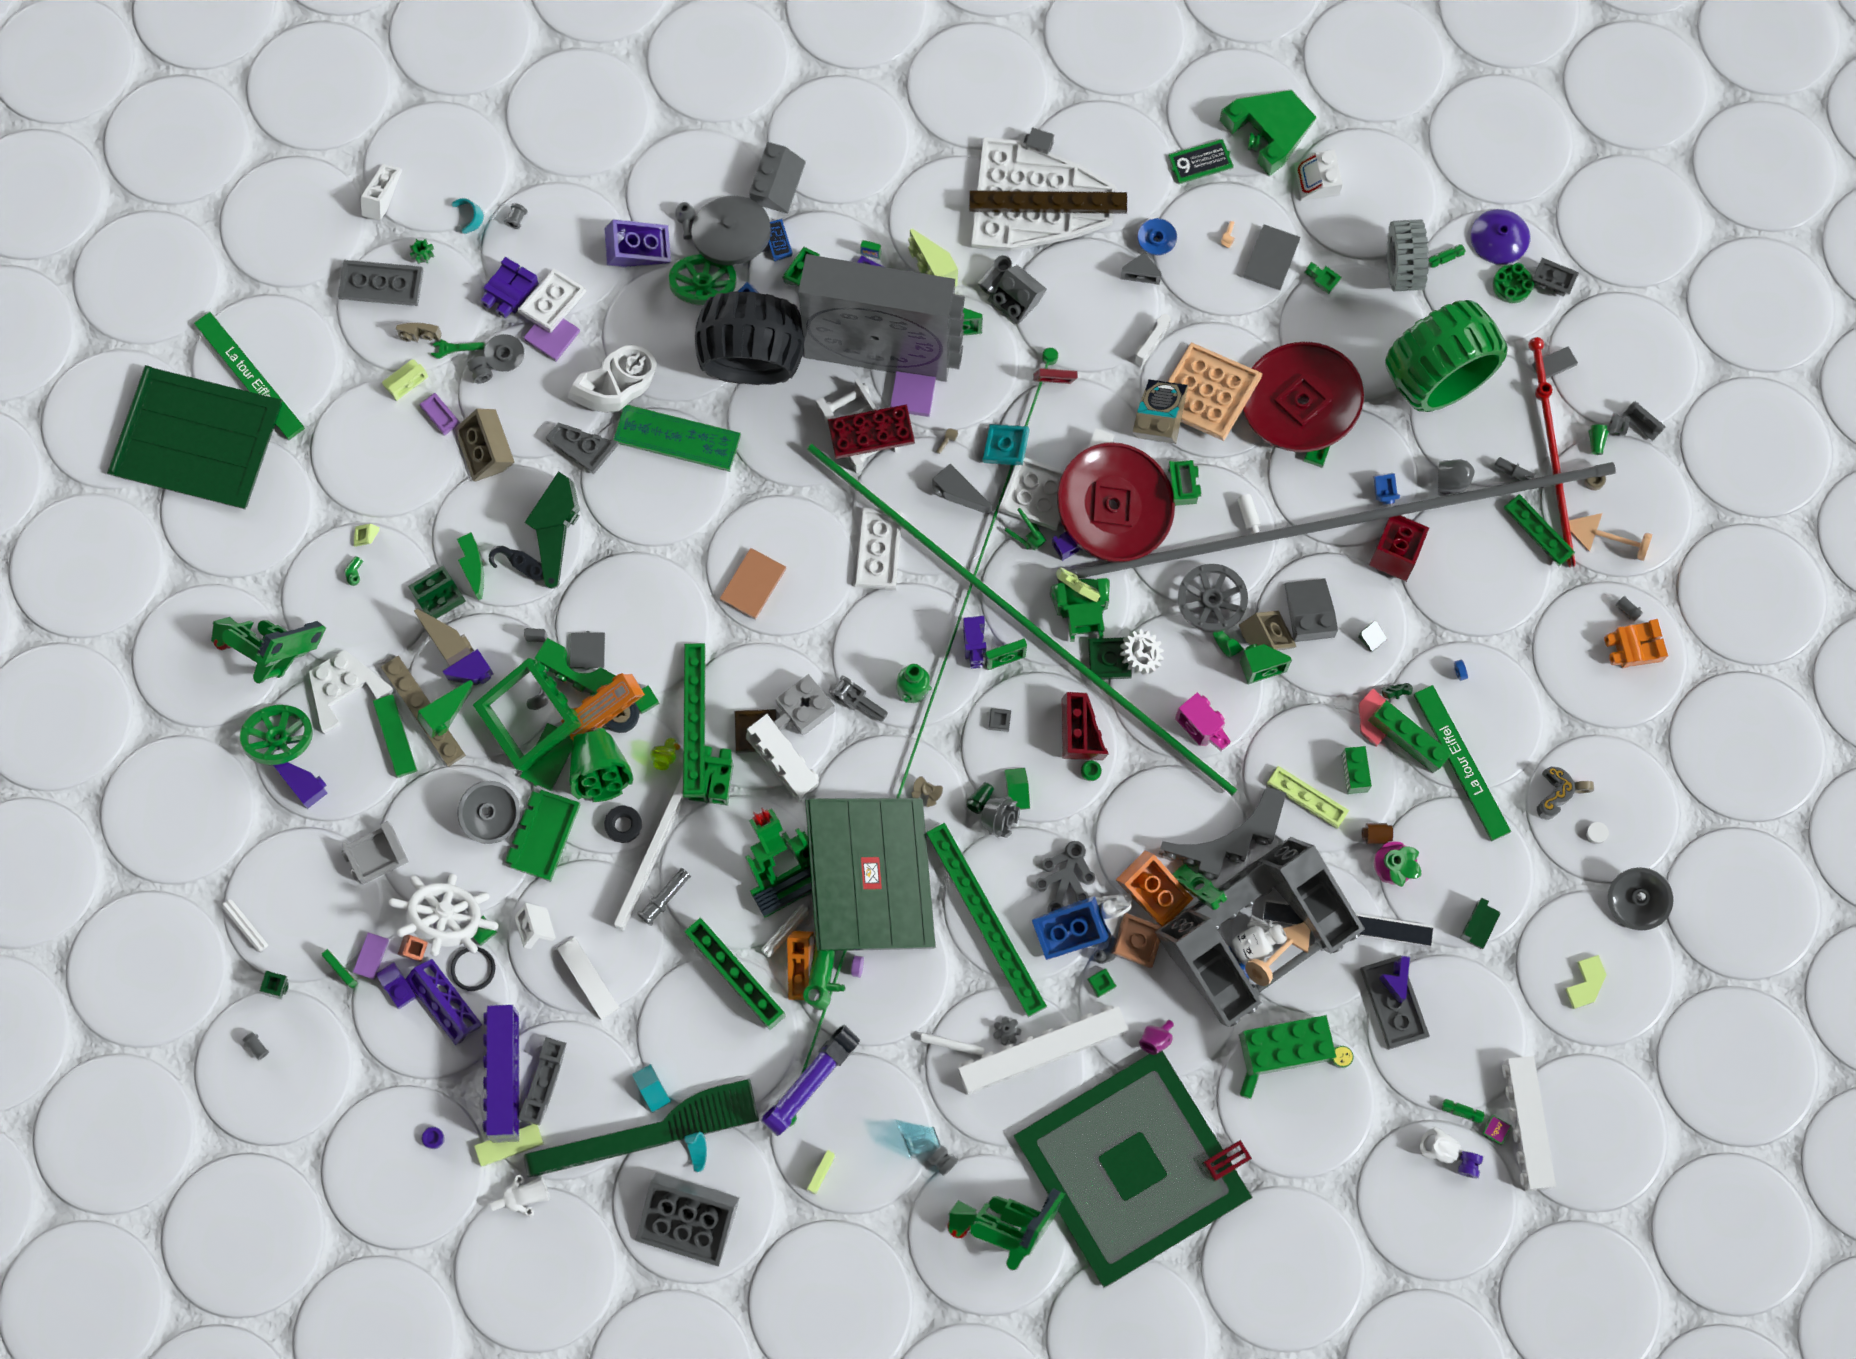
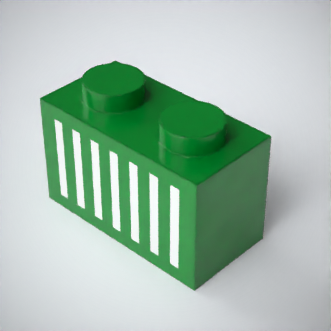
(1356, 770)

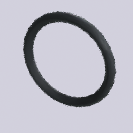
(459, 984)

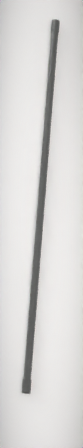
(1596, 471)

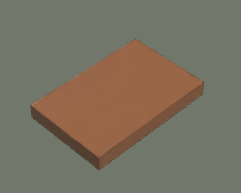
(753, 583)

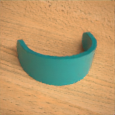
(477, 218)
(698, 1150)

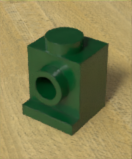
(274, 985)

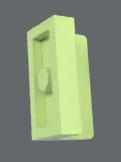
(405, 379)

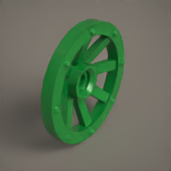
(701, 283)
(276, 737)

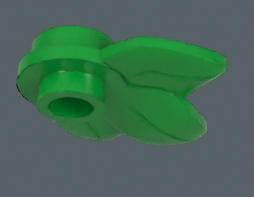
(1406, 865)

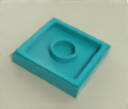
(1006, 444)

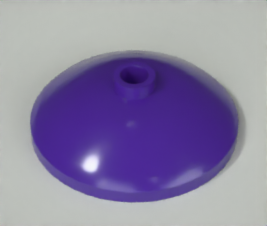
(1499, 246)

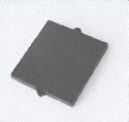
(587, 650)

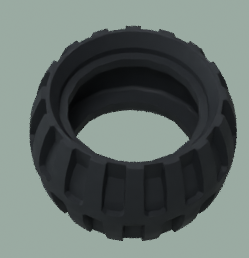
(749, 338)

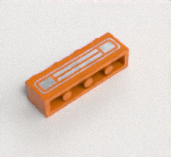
(607, 703)

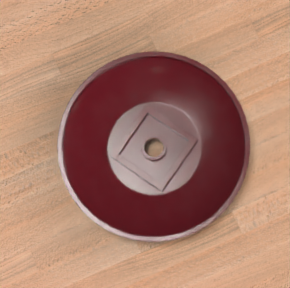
(1309, 372)
(1136, 485)

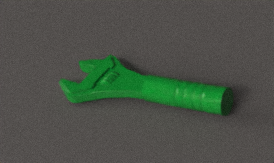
(447, 348)

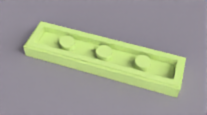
(1308, 797)

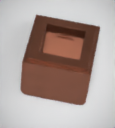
(412, 948)

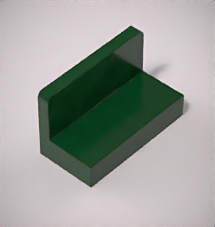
(1480, 924)

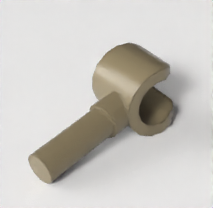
(951, 434)

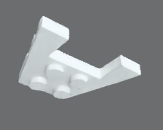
(338, 679)

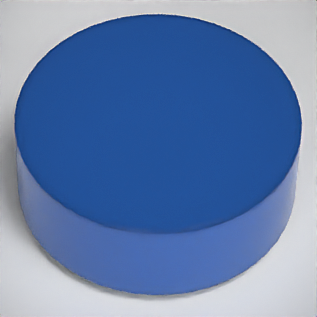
(1460, 670)

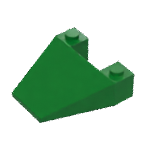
(1278, 118)

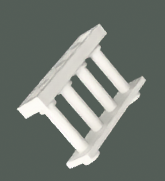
(827, 410)

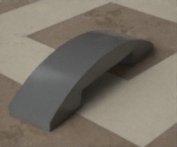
(543, 1082)

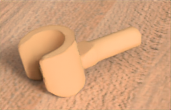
(1227, 239)

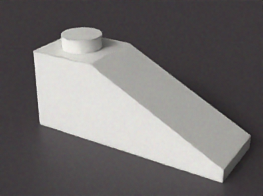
(379, 192)

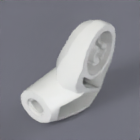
(617, 382)

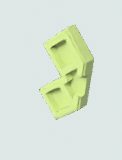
(1072, 581)
(1594, 976)

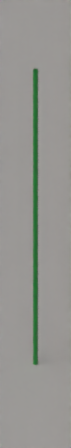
(1023, 620)

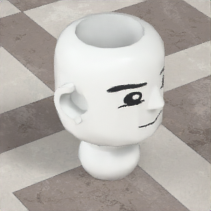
(1257, 942)

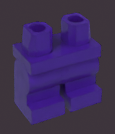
(973, 638)

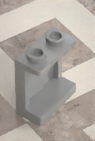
(374, 854)

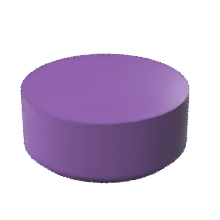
(857, 966)

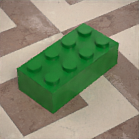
(1287, 1045)

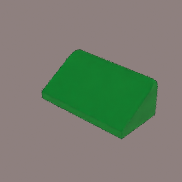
(794, 272)

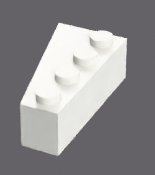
(782, 758)

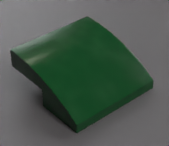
(437, 593)

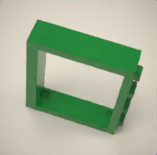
(558, 699)

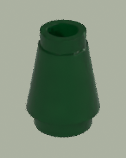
(979, 798)

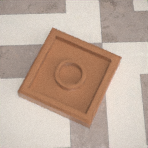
(1137, 940)

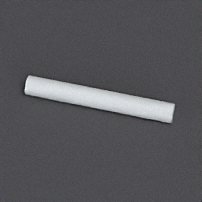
(952, 1044)

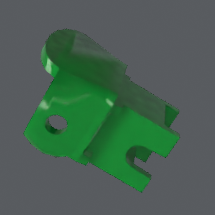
(1081, 612)

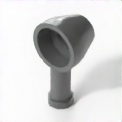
(685, 218)

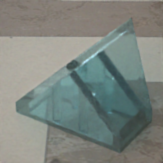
(918, 1138)

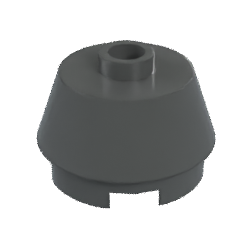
(1000, 815)

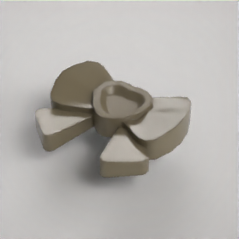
(922, 786)

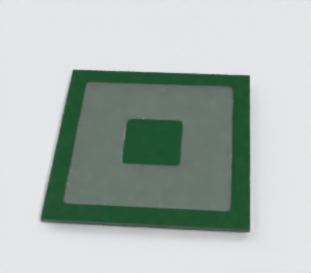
(1131, 1167)

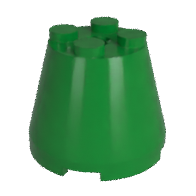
(598, 767)

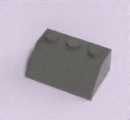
(777, 178)

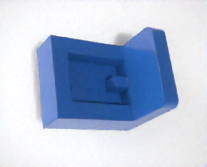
(1386, 488)

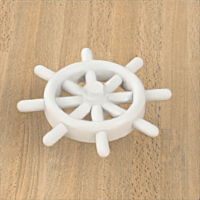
(443, 914)

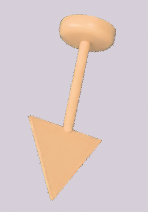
(1586, 529)
(1260, 972)

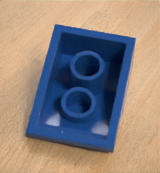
(1070, 928)

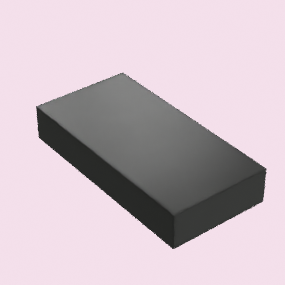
(1558, 362)

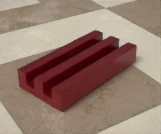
(1055, 376)
(1211, 1170)

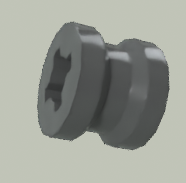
(1619, 424)

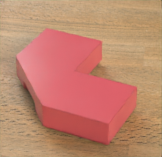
(1366, 709)

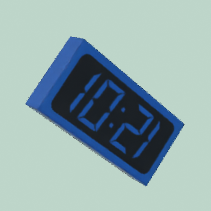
(779, 241)

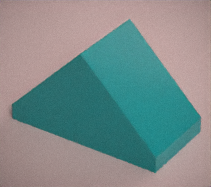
(651, 1088)

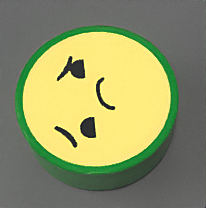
(1344, 1057)

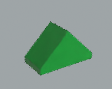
(1018, 787)

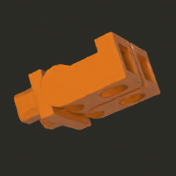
(1637, 644)

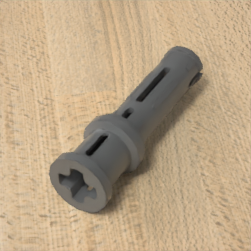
(658, 903)

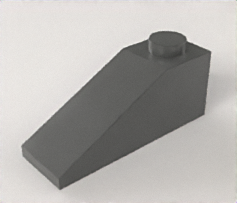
(958, 489)

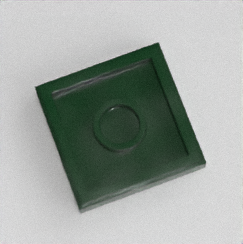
(1106, 658)

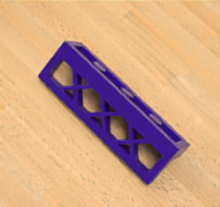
(439, 1002)

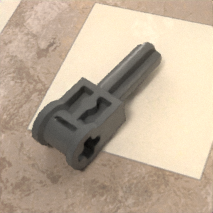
(854, 696)

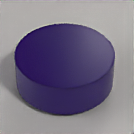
(433, 1138)

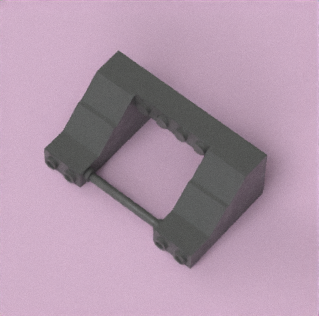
(1308, 888)

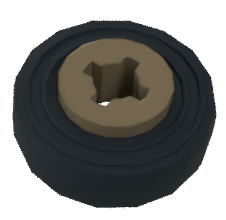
(625, 720)

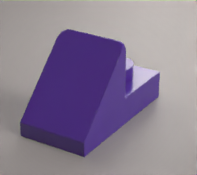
(1398, 984)
(396, 985)

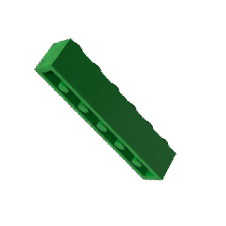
(735, 973)

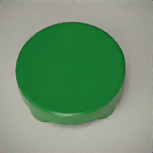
(1513, 283)

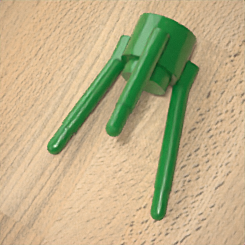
(1035, 537)

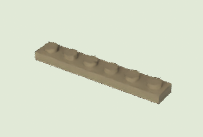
(416, 700)

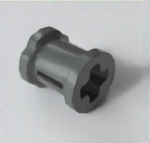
(515, 216)

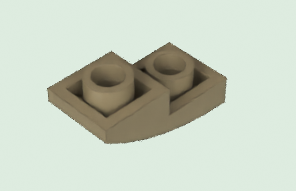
(413, 331)

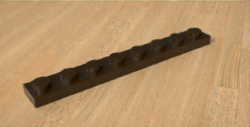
(1048, 202)

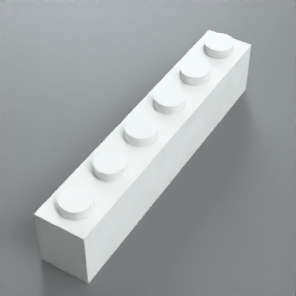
(1529, 1123)

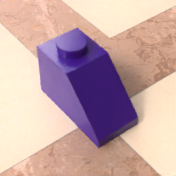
(471, 667)

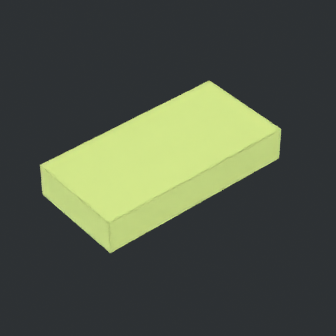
(821, 1172)

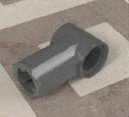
(993, 276)

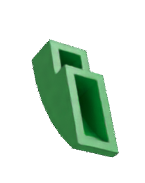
(472, 563)

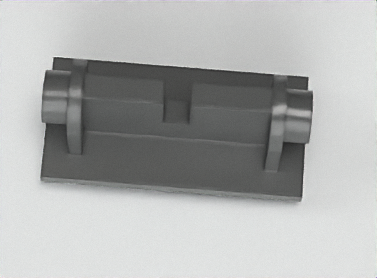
(1644, 420)

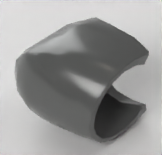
(1454, 476)

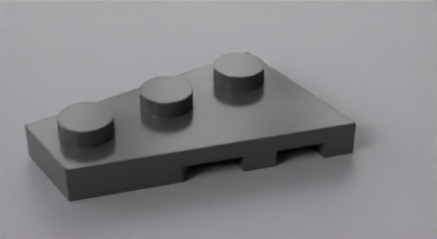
(582, 447)

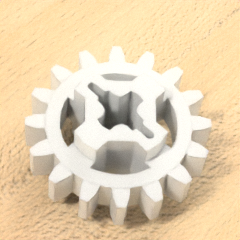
(1141, 652)

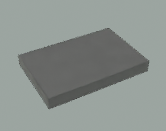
(1271, 257)

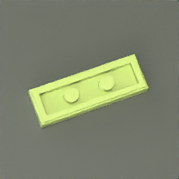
(492, 1152)

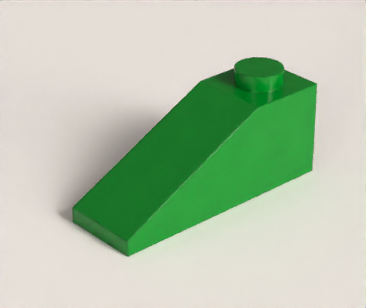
(440, 714)

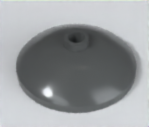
(501, 816)
(1637, 912)

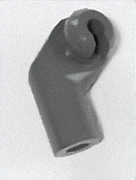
(1105, 955)

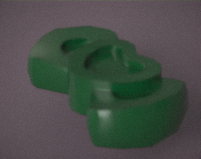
(1397, 690)

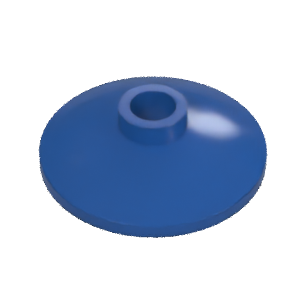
(1159, 229)

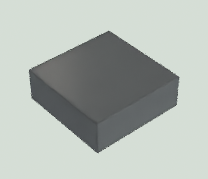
(535, 635)
(999, 719)

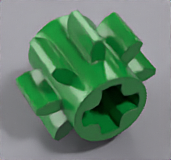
(421, 251)

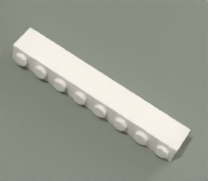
(1043, 1049)

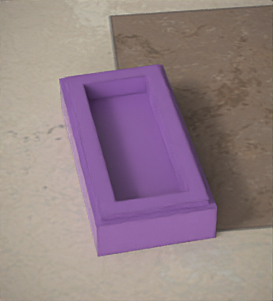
(439, 414)
(371, 956)

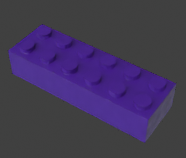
(502, 1073)

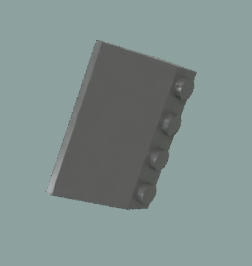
(687, 1219)

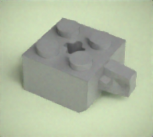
(800, 716)

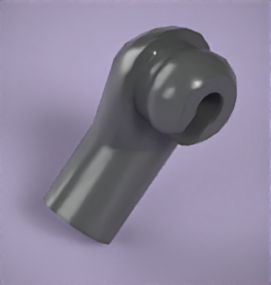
(538, 701)

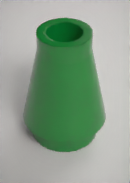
(1598, 436)

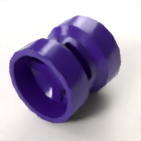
(1470, 1164)

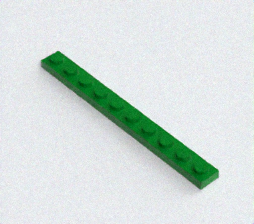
(986, 920)

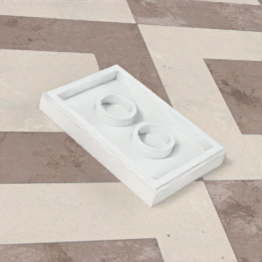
(552, 300)

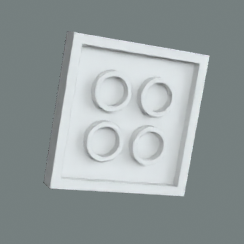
(1033, 490)

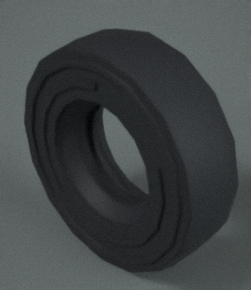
(623, 811)

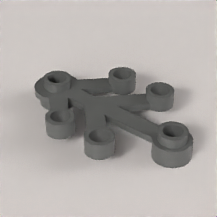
(1067, 874)

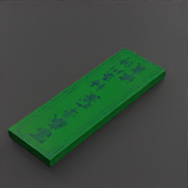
(677, 437)

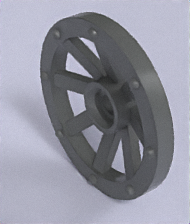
(1212, 593)

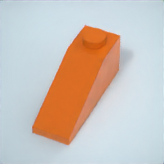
(800, 955)

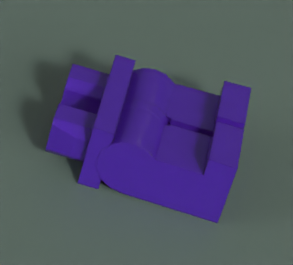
(509, 287)

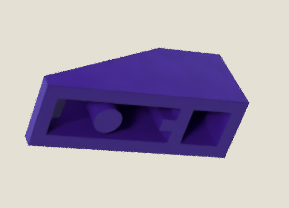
(303, 783)

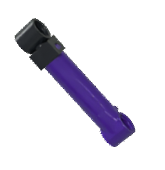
(830, 1055)

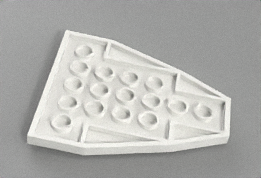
(1011, 167)

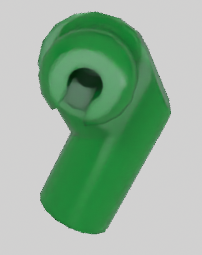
(351, 571)

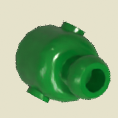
(913, 683)

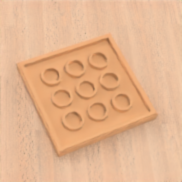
(1215, 389)

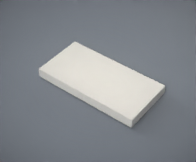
(878, 550)

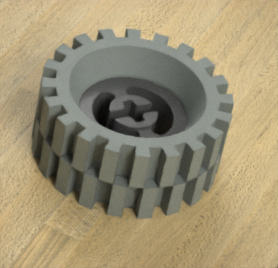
(1407, 255)

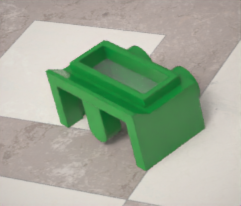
(1184, 482)

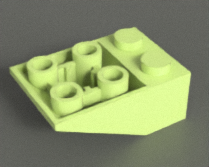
(931, 257)

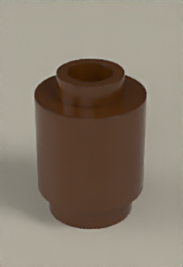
(1377, 833)

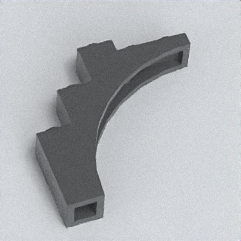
(1210, 855)

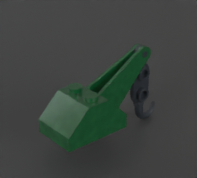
(550, 519)

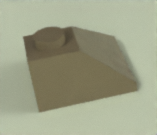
(1267, 629)

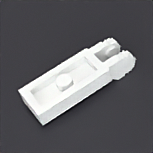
(1153, 338)

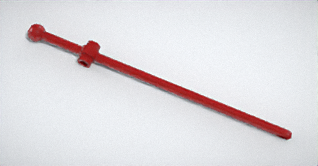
(1543, 393)

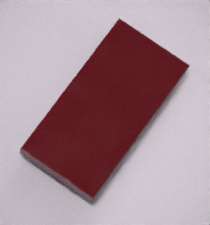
(871, 431)

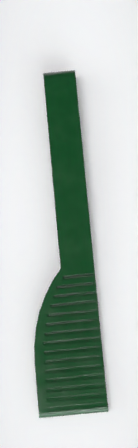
(703, 1112)

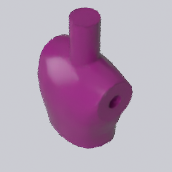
(1156, 1038)

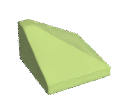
(365, 534)

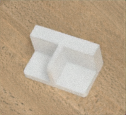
(533, 924)

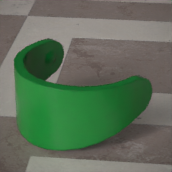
(1228, 645)

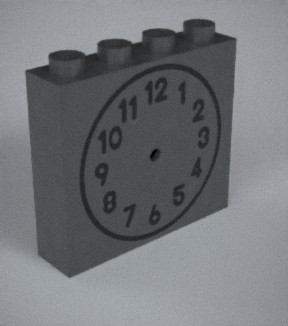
(880, 317)

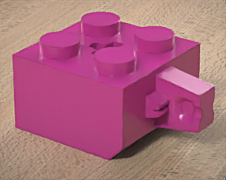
(1202, 722)

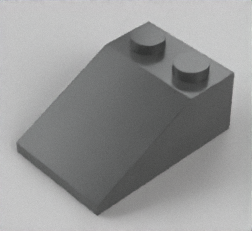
(1311, 610)

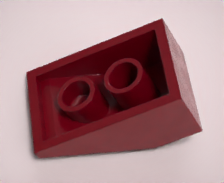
(1399, 547)

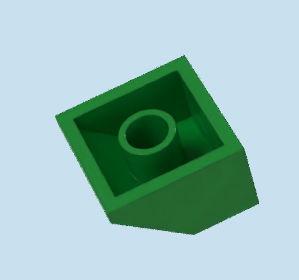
(1263, 662)

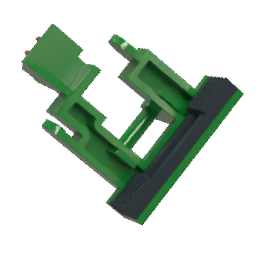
(276, 648)
(777, 892)
(992, 1230)

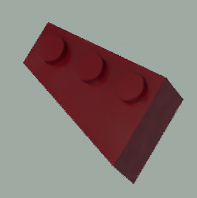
(1079, 729)

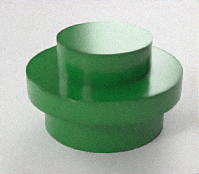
(1091, 770)

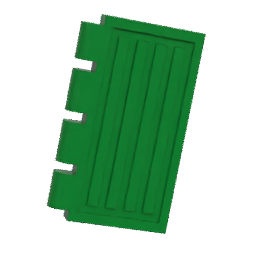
(544, 834)

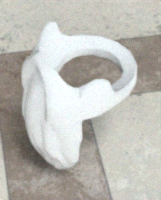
(1112, 914)
(1444, 1147)

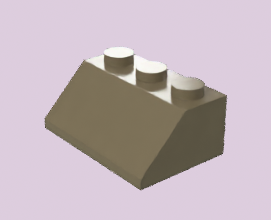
(484, 444)

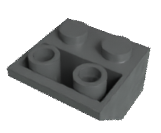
(1017, 294)

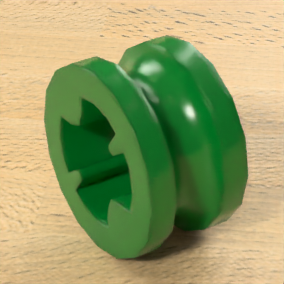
(1253, 142)

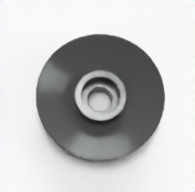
(502, 345)

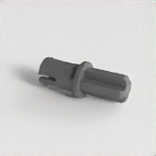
(1513, 469)

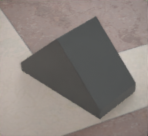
(1141, 270)

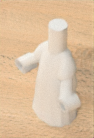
(529, 1193)

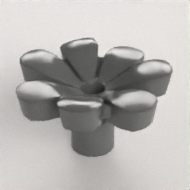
(1006, 1035)

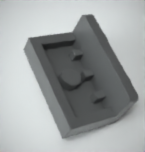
(1555, 276)

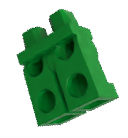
(720, 774)

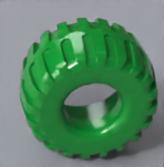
(1446, 356)

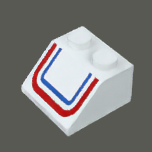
(1318, 175)

